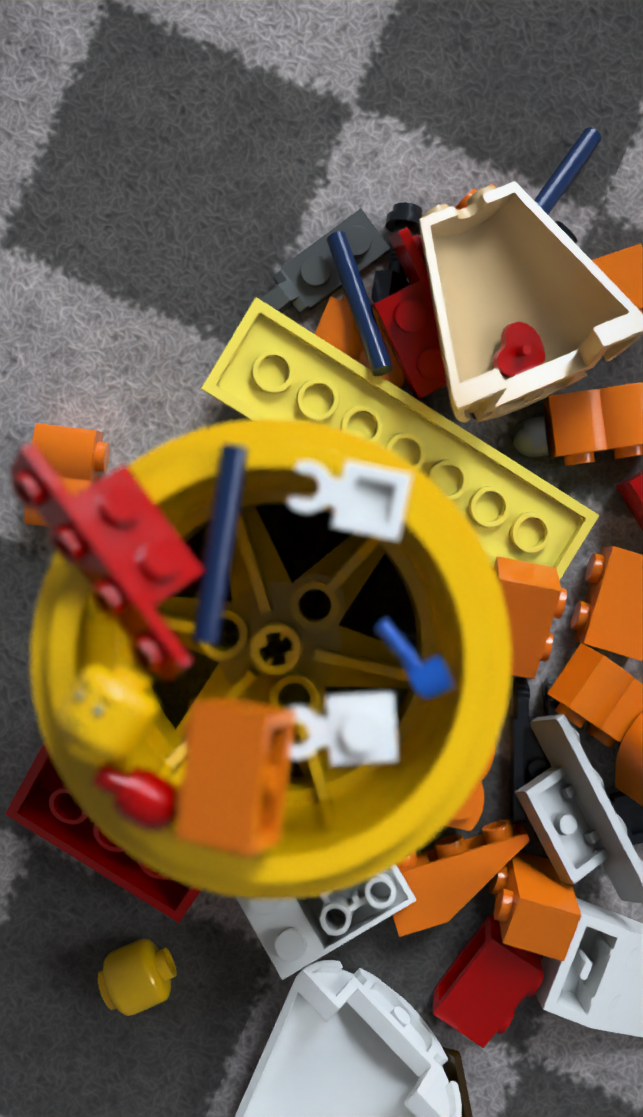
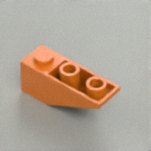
(455, 873)

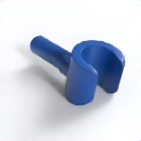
(428, 677)

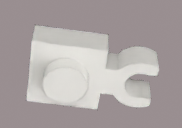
(365, 499)
(356, 728)

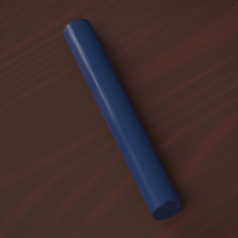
(567, 169)
(359, 304)
(220, 543)

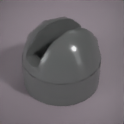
(531, 437)

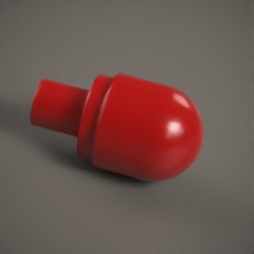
(140, 796)

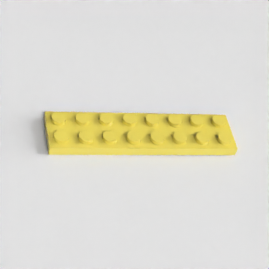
(291, 374)

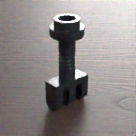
(394, 279)

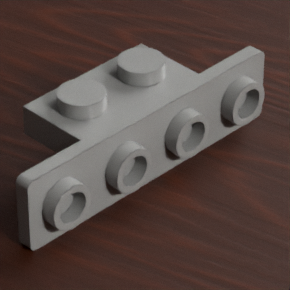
(575, 814)

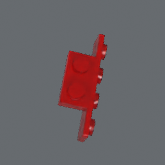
(410, 320)
(120, 549)

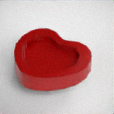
(519, 351)

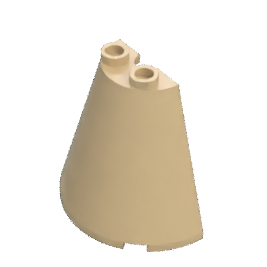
(507, 266)

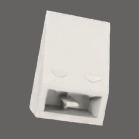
(310, 927)
(600, 975)

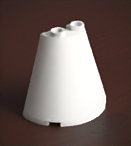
(349, 1052)

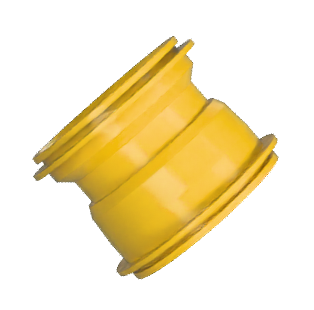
(336, 818)

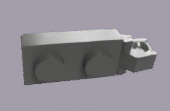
(312, 273)

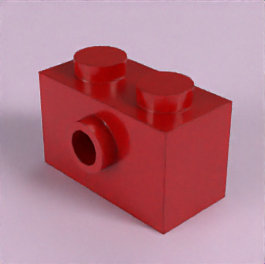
(486, 984)

